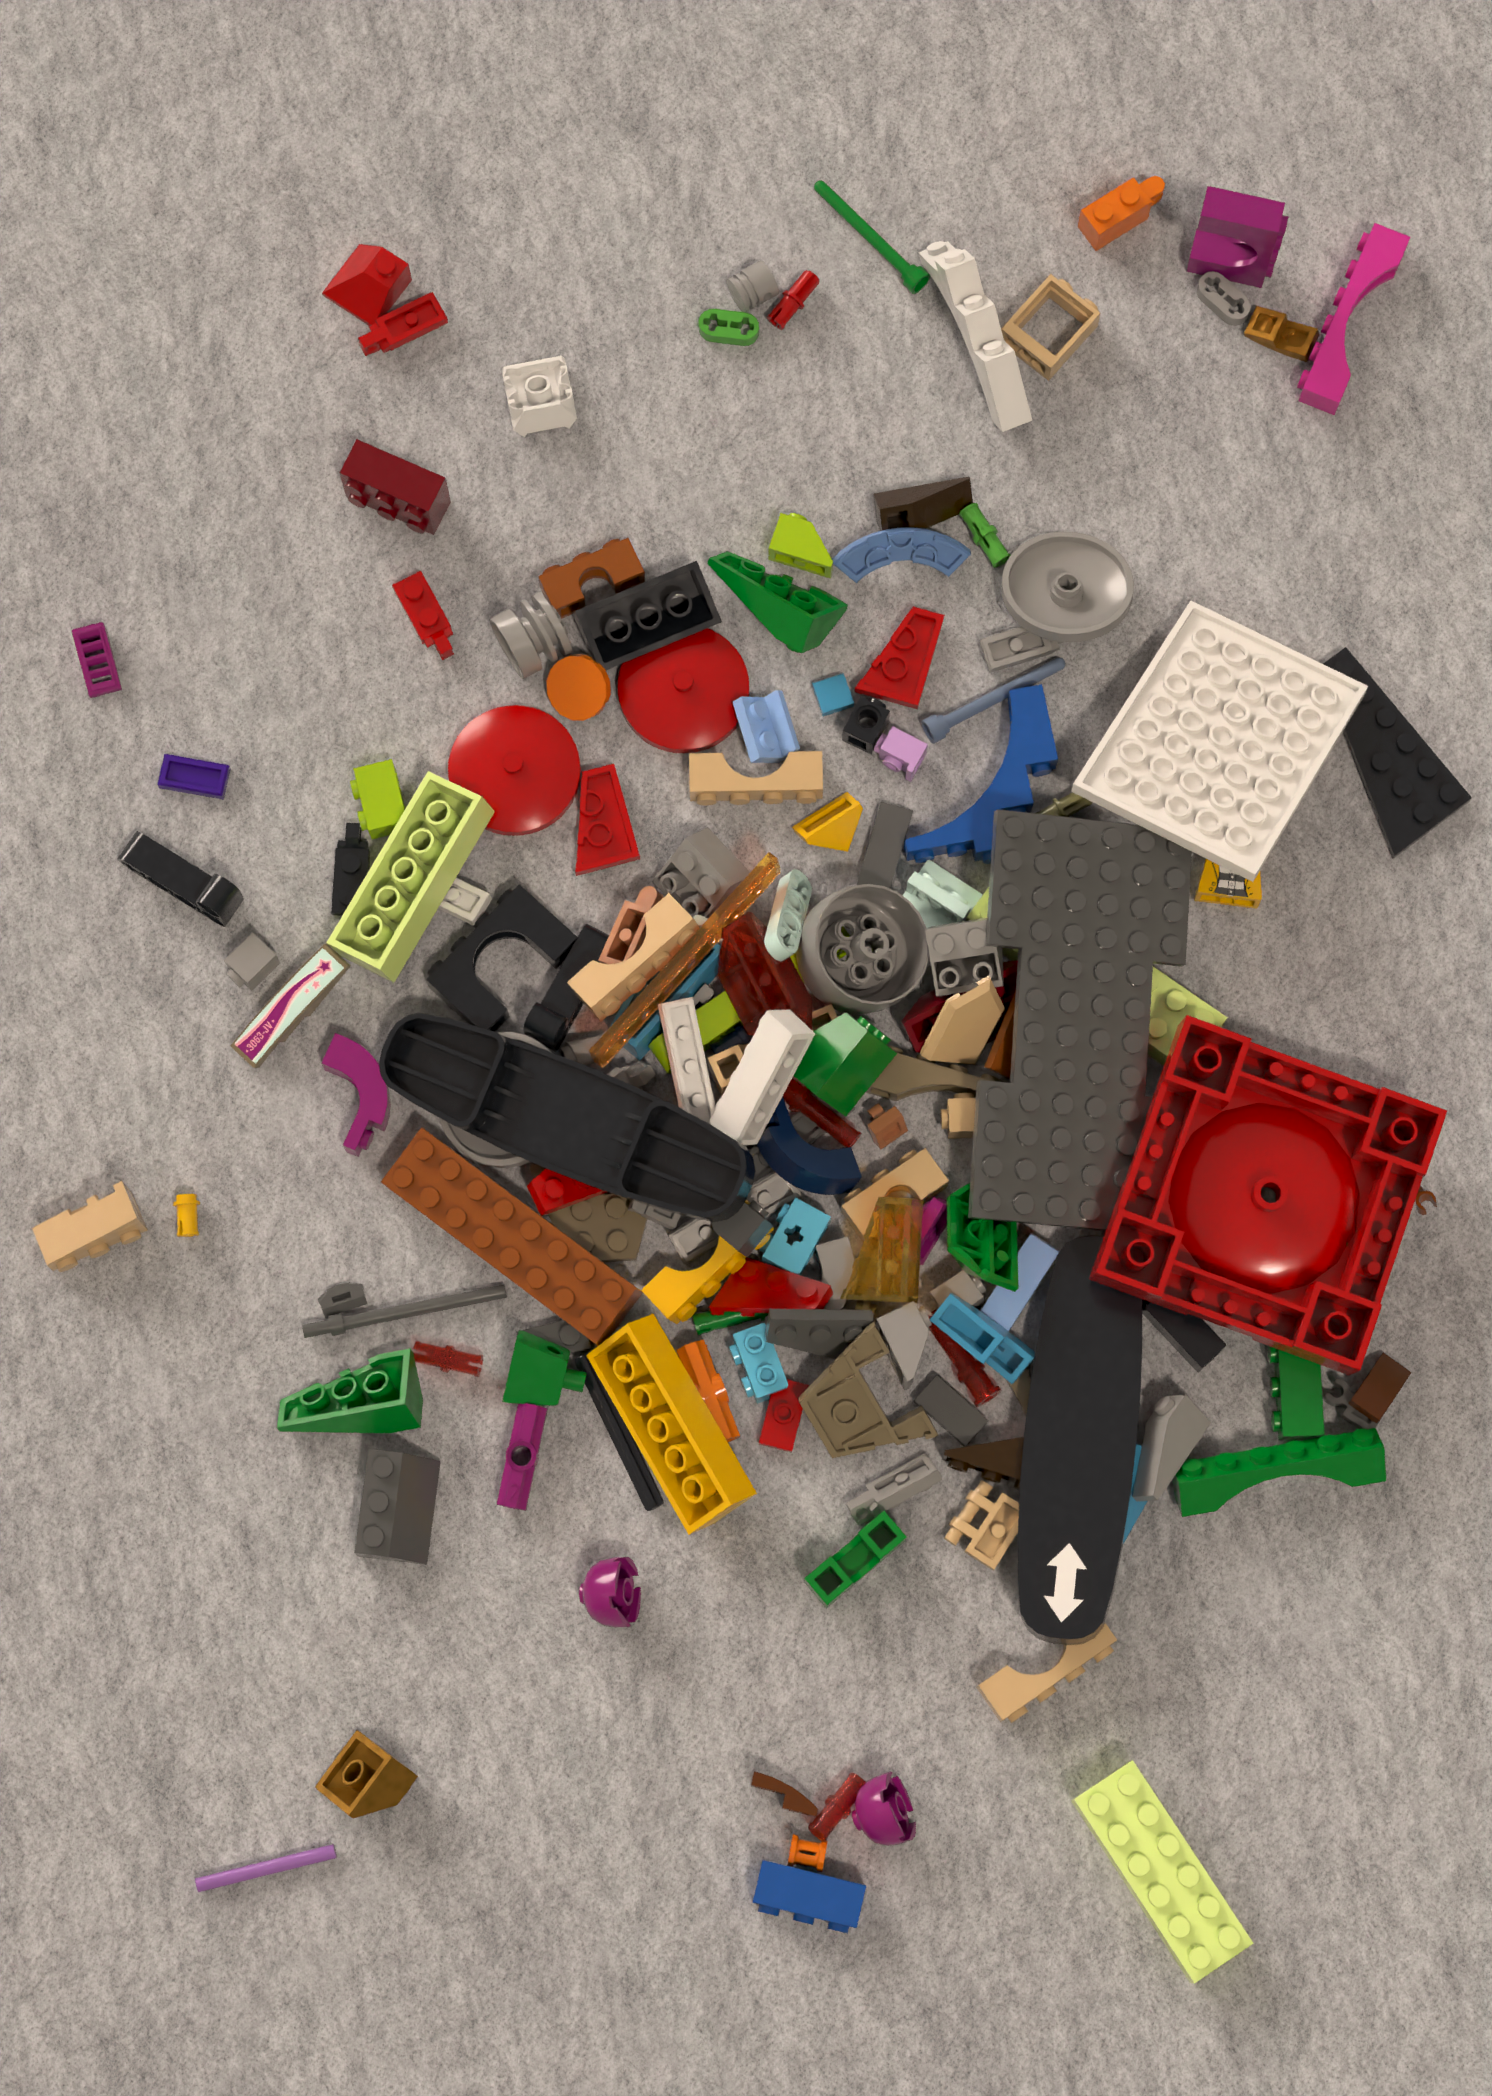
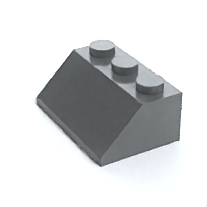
(397, 1507)

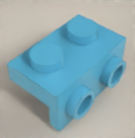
(759, 1362)

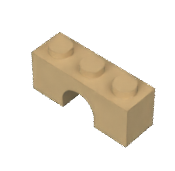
(916, 1175)

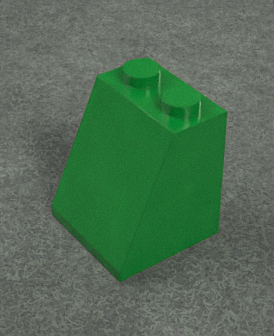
(844, 1061)

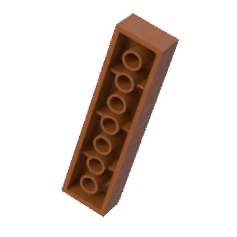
(511, 1237)

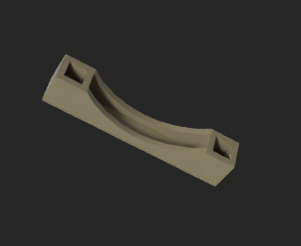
(918, 1075)

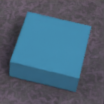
(833, 694)

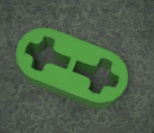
(728, 327)

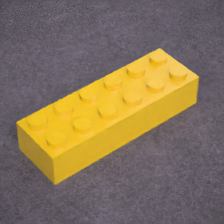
(671, 1424)

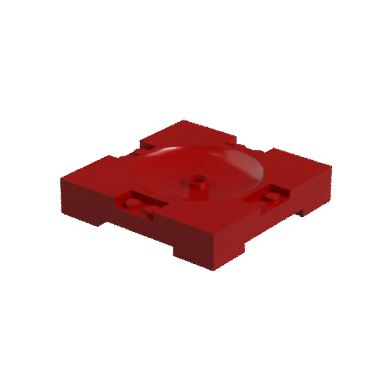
(1193, 1210)

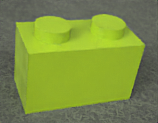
(380, 797)

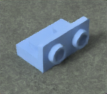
(766, 727)

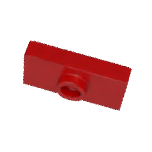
(783, 1417)

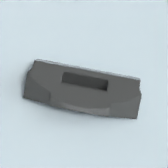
(342, 1298)

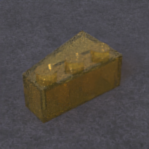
(890, 1254)

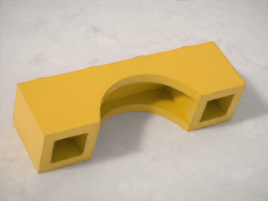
(680, 1291)

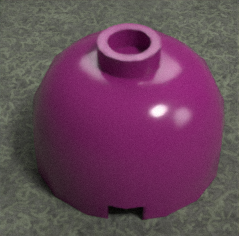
(610, 1592)
(883, 1811)

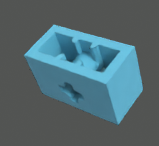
(809, 1223)

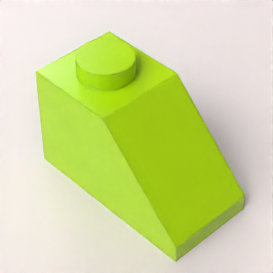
(799, 546)

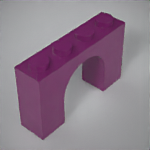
(1238, 236)

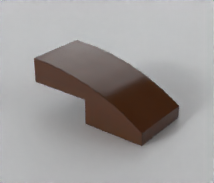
(1379, 1388)
(793, 1799)

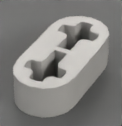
(1225, 297)

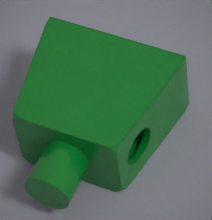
(540, 1372)

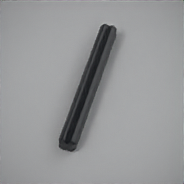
(621, 1438)

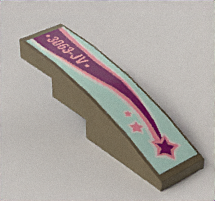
(290, 1005)

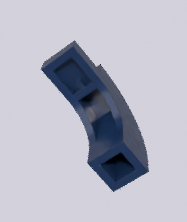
(803, 1164)

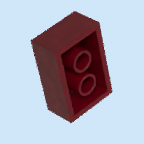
(395, 488)

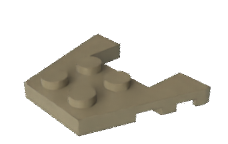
(601, 1225)
(848, 1411)

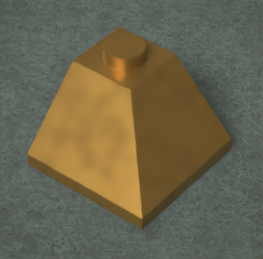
(365, 1778)

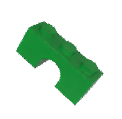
(855, 1559)

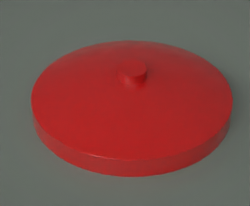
(684, 693)
(519, 765)

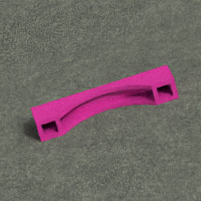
(1377, 264)

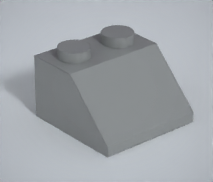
(905, 1335)

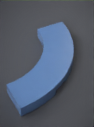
(901, 544)

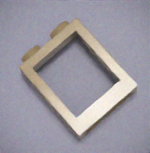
(1032, 351)

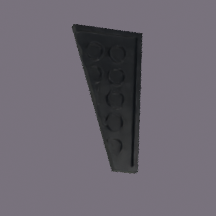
(1397, 767)

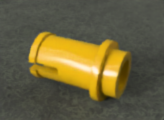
(187, 1215)

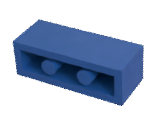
(809, 1896)

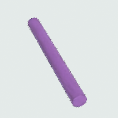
(266, 1868)

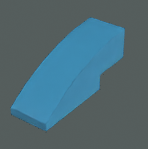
(983, 1337)

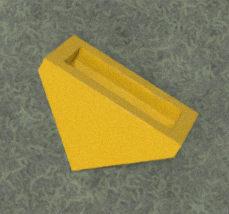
(832, 824)

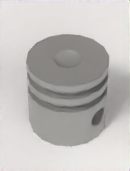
(752, 286)

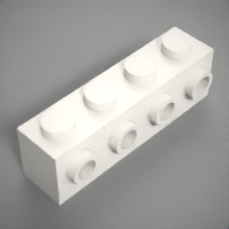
(762, 1076)

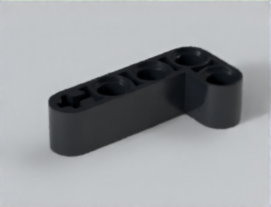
(206, 894)
(560, 1006)

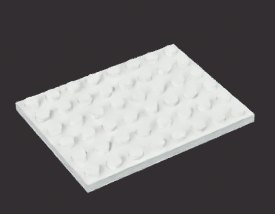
(1220, 740)

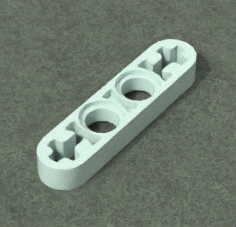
(788, 915)

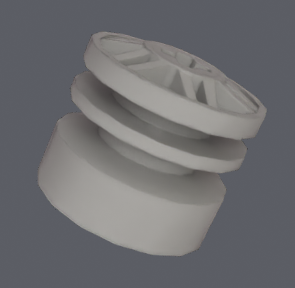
(529, 636)

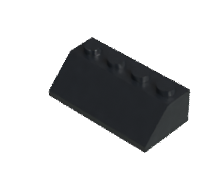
(647, 616)

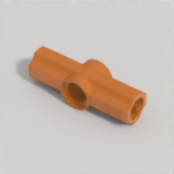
(710, 1385)

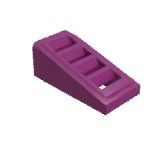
(91, 633)

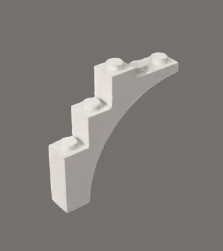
(978, 321)

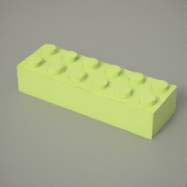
(411, 876)
(1162, 1872)

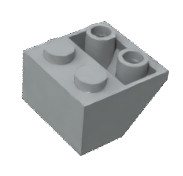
(701, 874)
(961, 956)

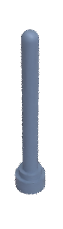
(938, 726)

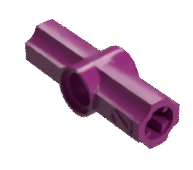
(517, 1479)

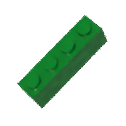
(1297, 1395)

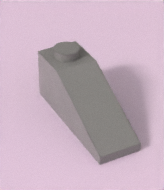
(1166, 1444)

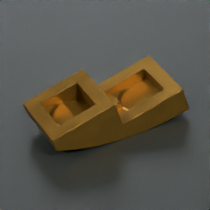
(1281, 335)

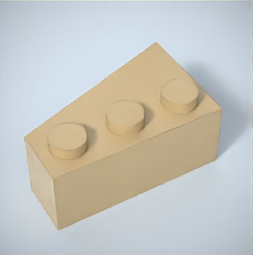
(90, 1229)

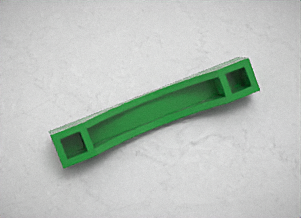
(1211, 1481)

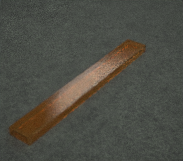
(685, 961)

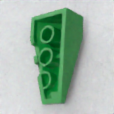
(789, 612)
(368, 1400)

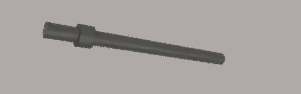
(338, 1323)

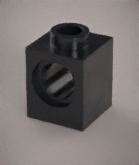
(866, 737)

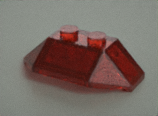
(757, 979)

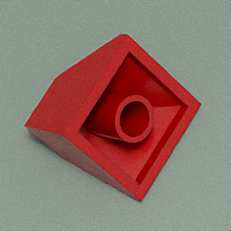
(369, 283)

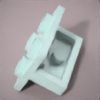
(940, 895)

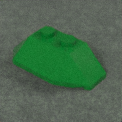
(982, 1246)

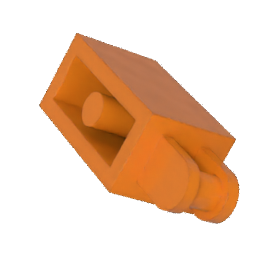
(1119, 210)

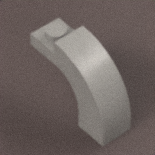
(836, 1264)

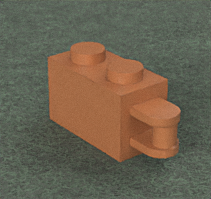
(629, 927)

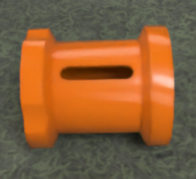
(796, 1857)

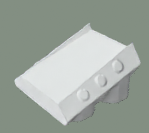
(539, 395)

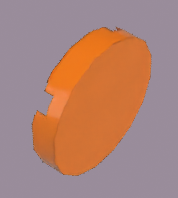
(578, 687)

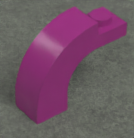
(359, 1067)

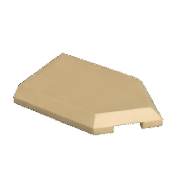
(964, 1025)

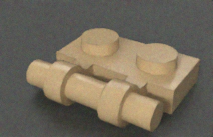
(997, 1530)

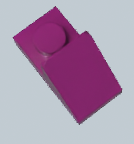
(933, 1224)

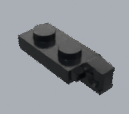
(350, 867)

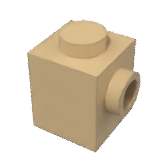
(959, 1116)

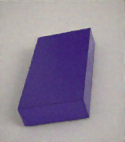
(194, 776)

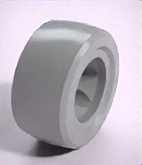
(894, 935)

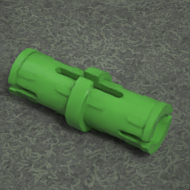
(985, 535)

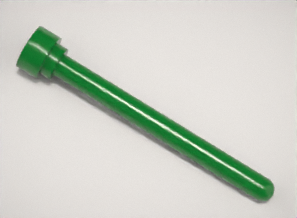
(913, 276)

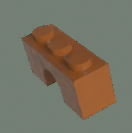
(614, 563)

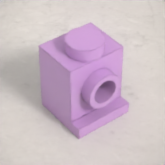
(901, 752)

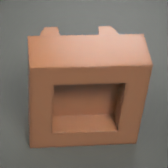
(885, 1126)

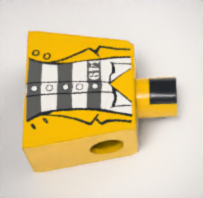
(1227, 888)

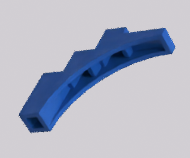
(1028, 751)

